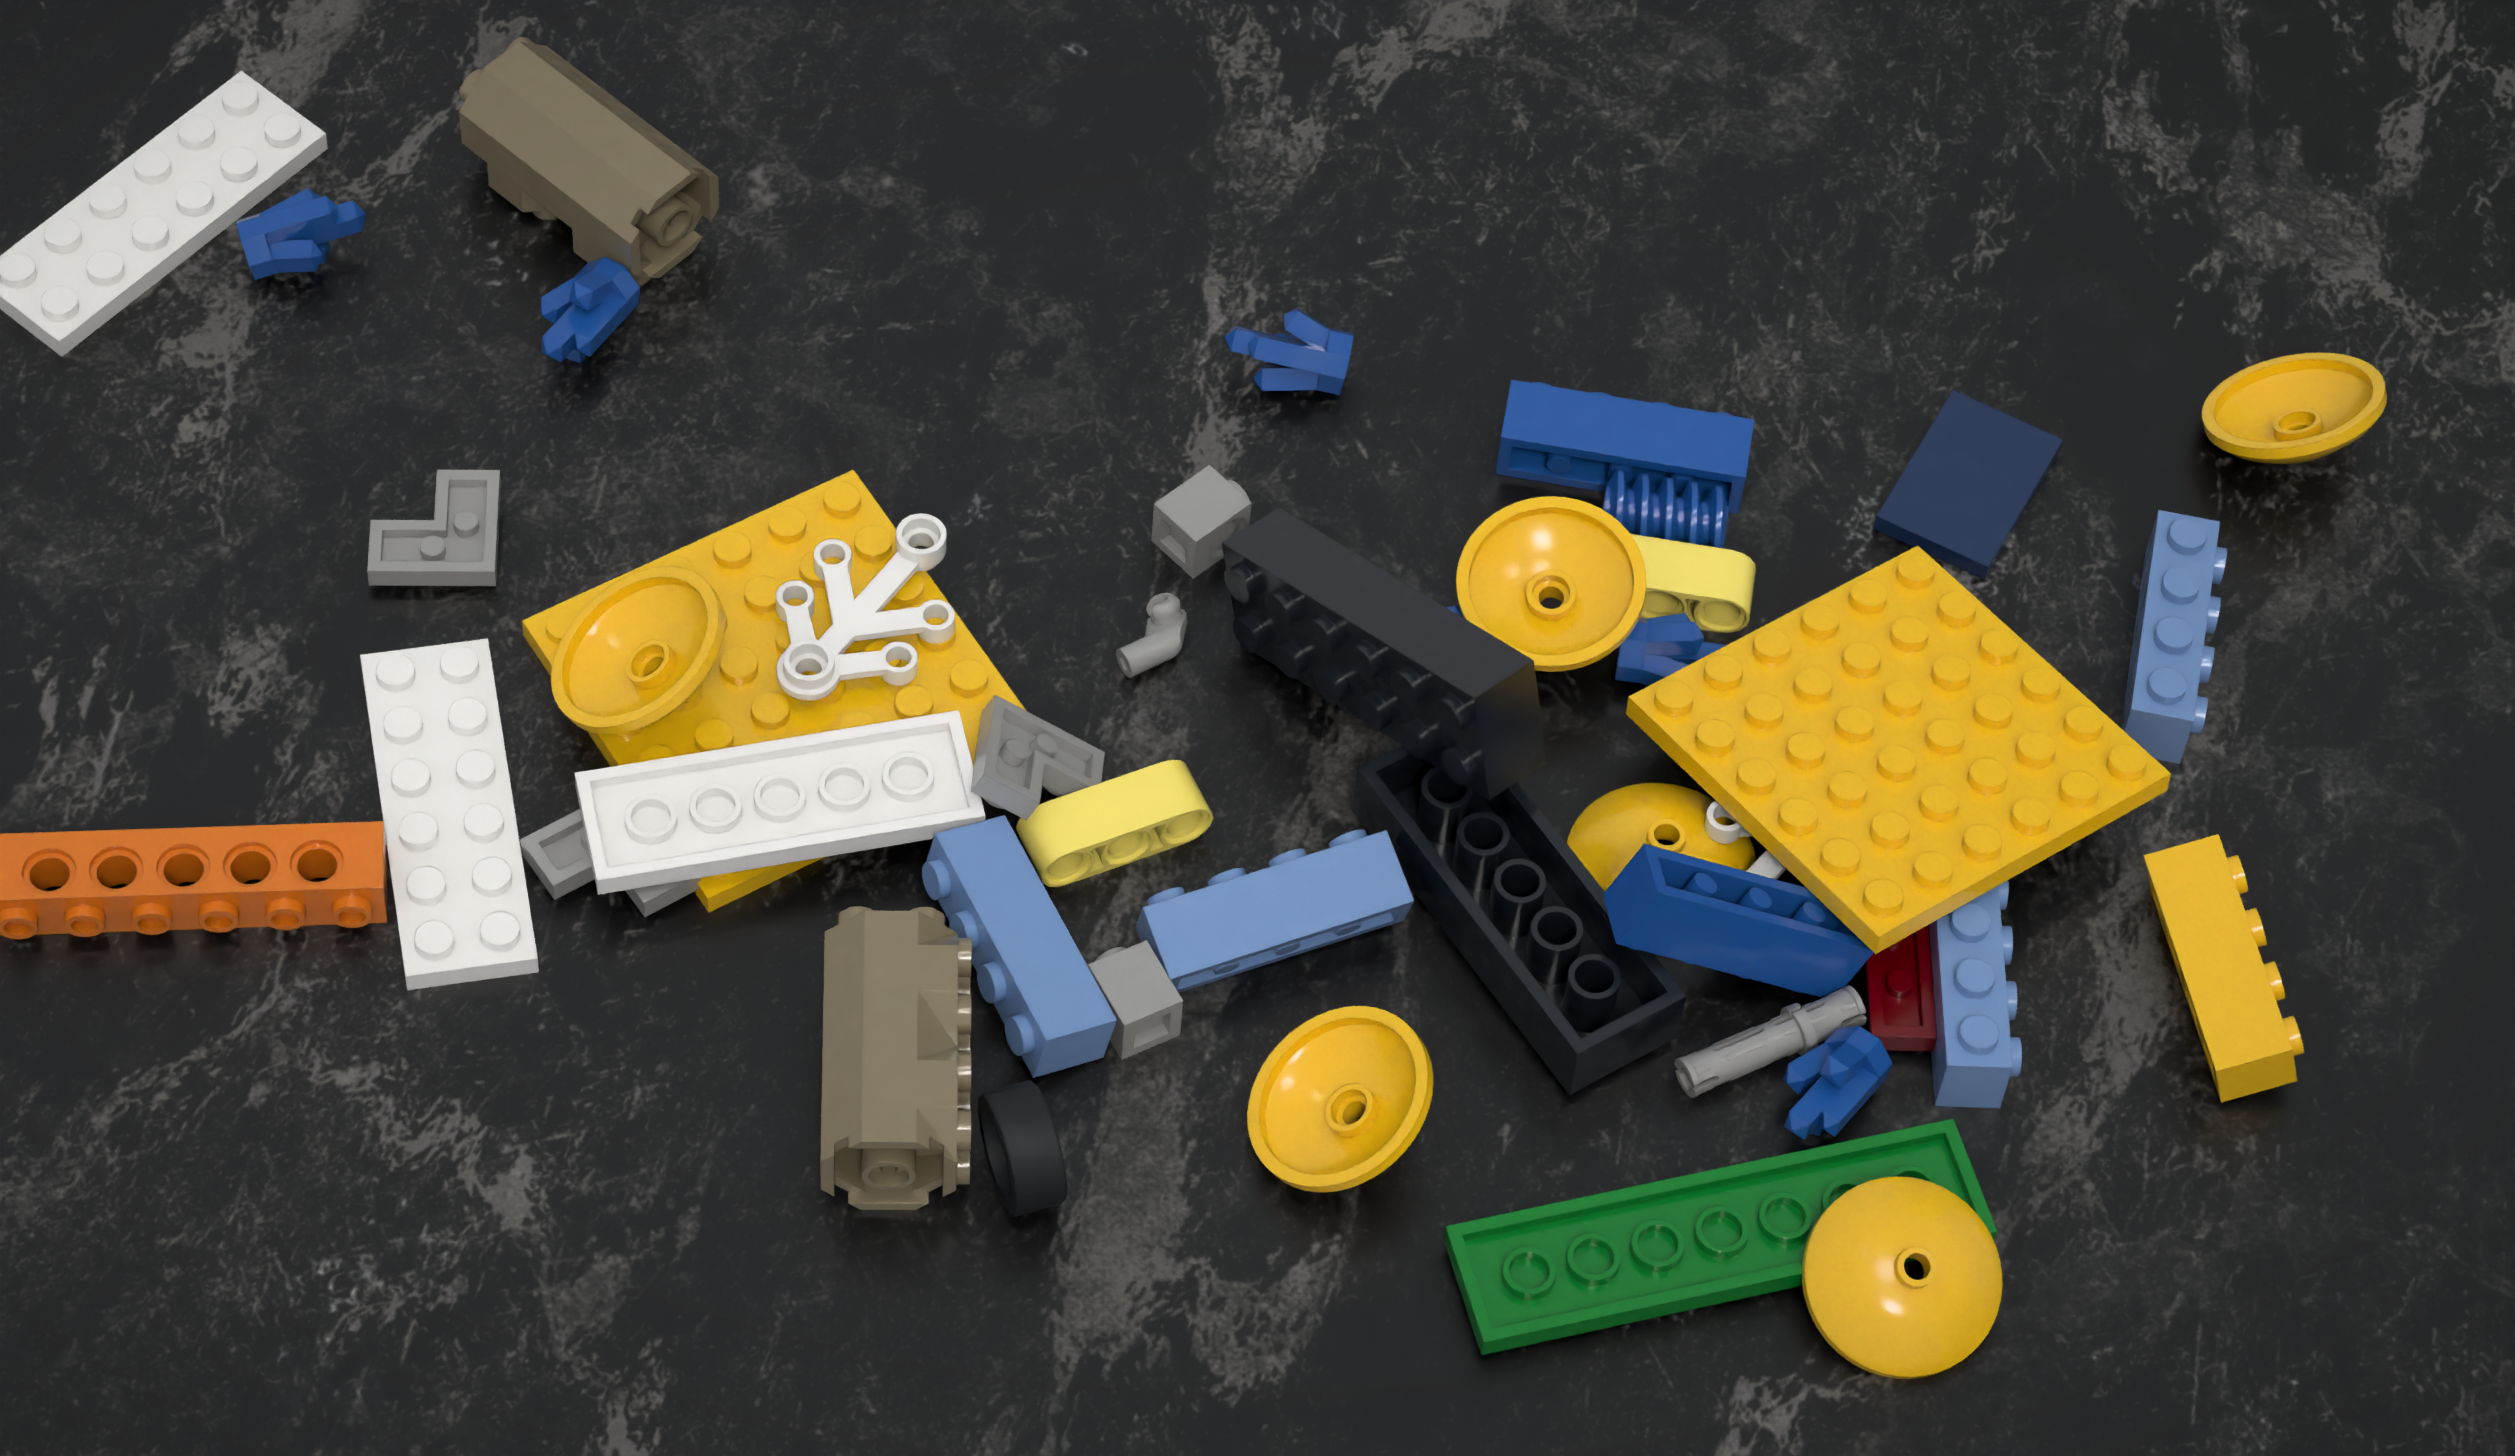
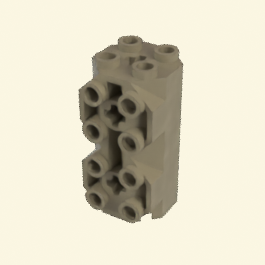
(585, 158)
(895, 1058)

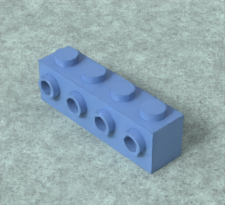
(2170, 634)
(1277, 910)
(1019, 946)
(1973, 1004)

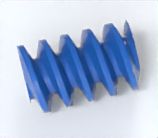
(1666, 515)

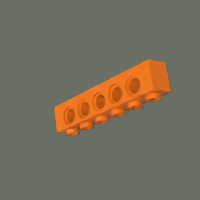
(213, 858)

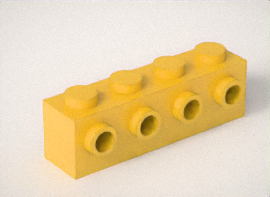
(2222, 969)

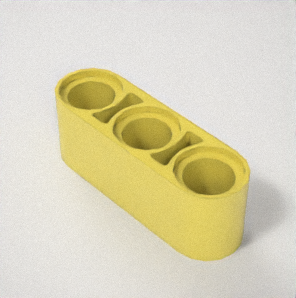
(1698, 580)
(1114, 823)

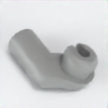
(1162, 636)

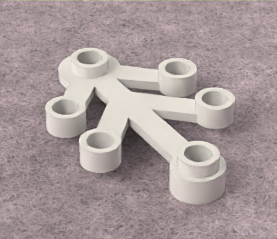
(862, 617)

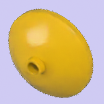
(2294, 407)
(1557, 552)
(638, 650)
(1641, 814)
(1323, 1081)
(1868, 1301)

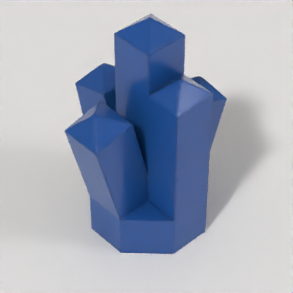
(296, 233)
(587, 309)
(1307, 361)
(1660, 648)
(1837, 1081)

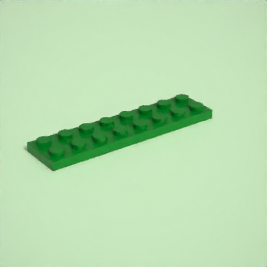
(1678, 1238)

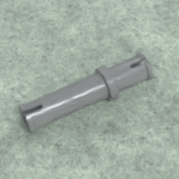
(1793, 1031)

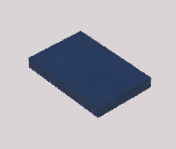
(1968, 484)

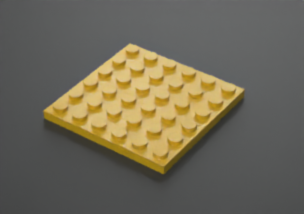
(741, 694)
(1897, 747)

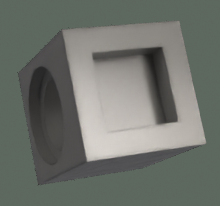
(1198, 518)
(1139, 997)

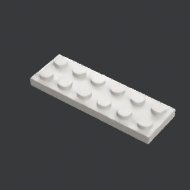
(154, 211)
(777, 801)
(448, 815)

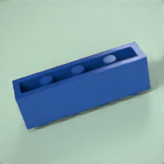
(1586, 436)
(1732, 922)

